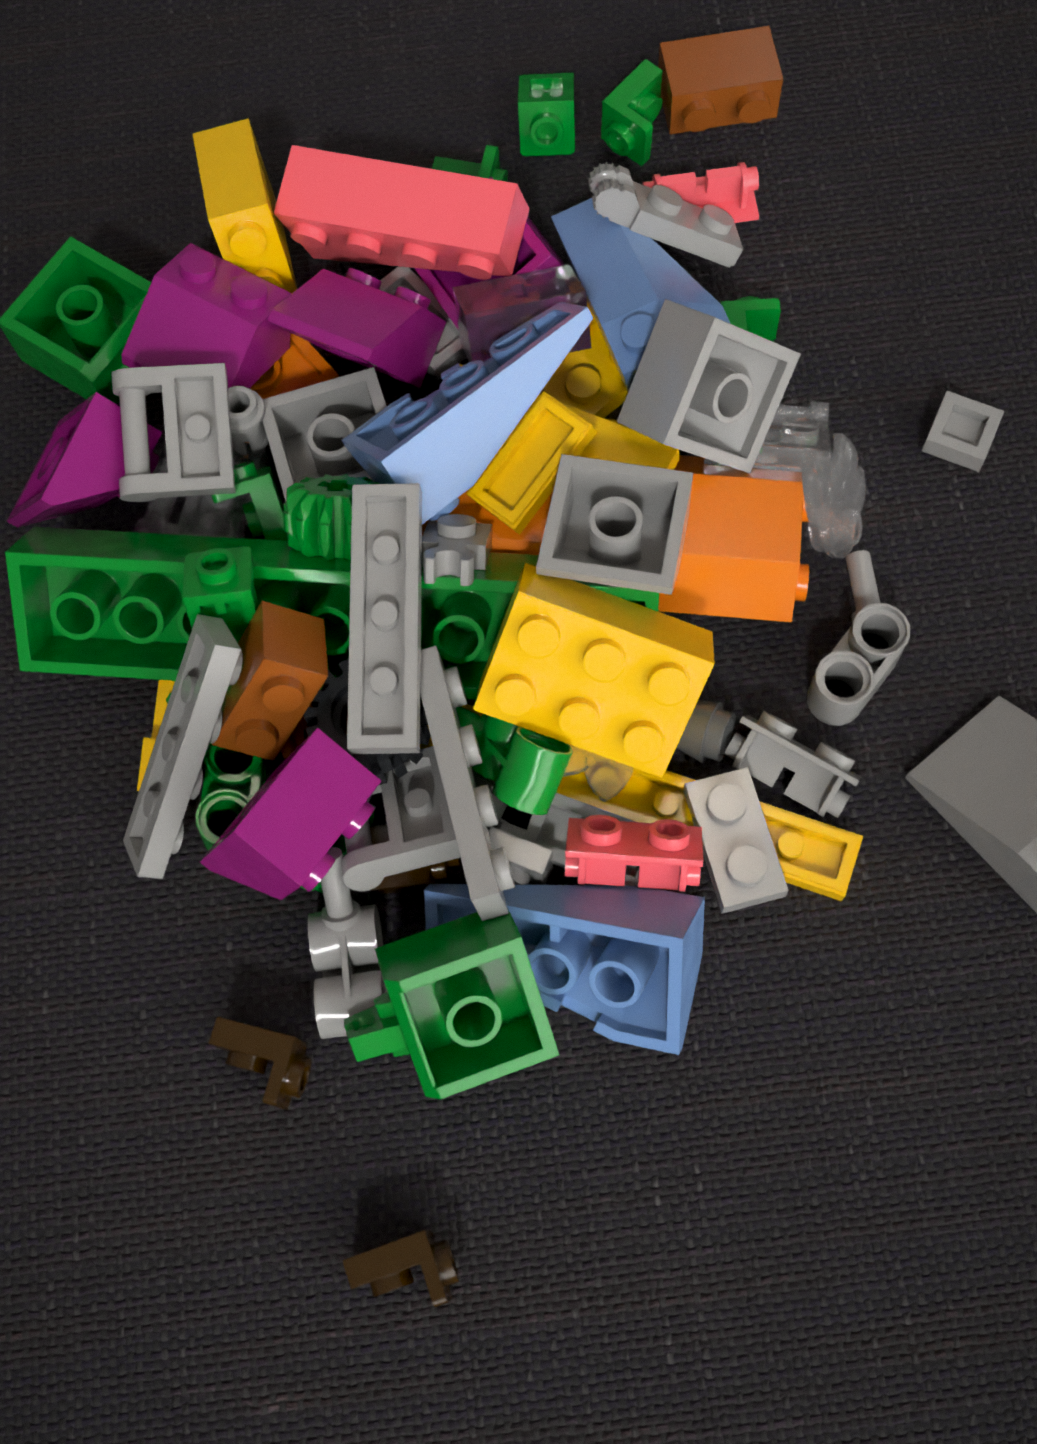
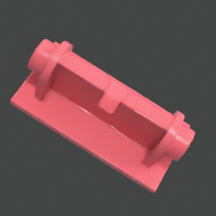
(723, 187)
(664, 850)

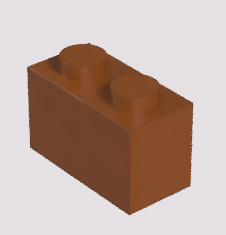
(720, 80)
(277, 682)

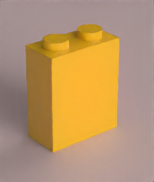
(242, 203)

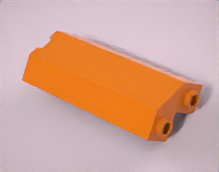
(736, 548)

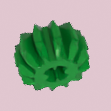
(320, 515)

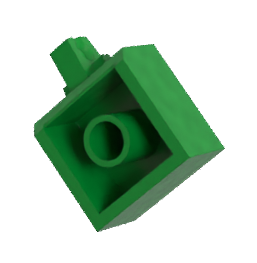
(76, 319)
(458, 1005)

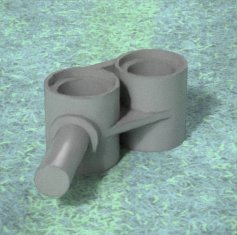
(852, 657)
(344, 950)

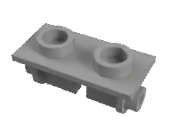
(816, 774)

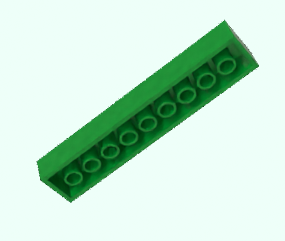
(119, 610)

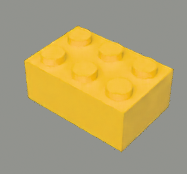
(595, 671)

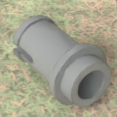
(246, 420)

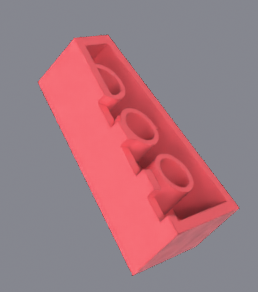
(400, 214)

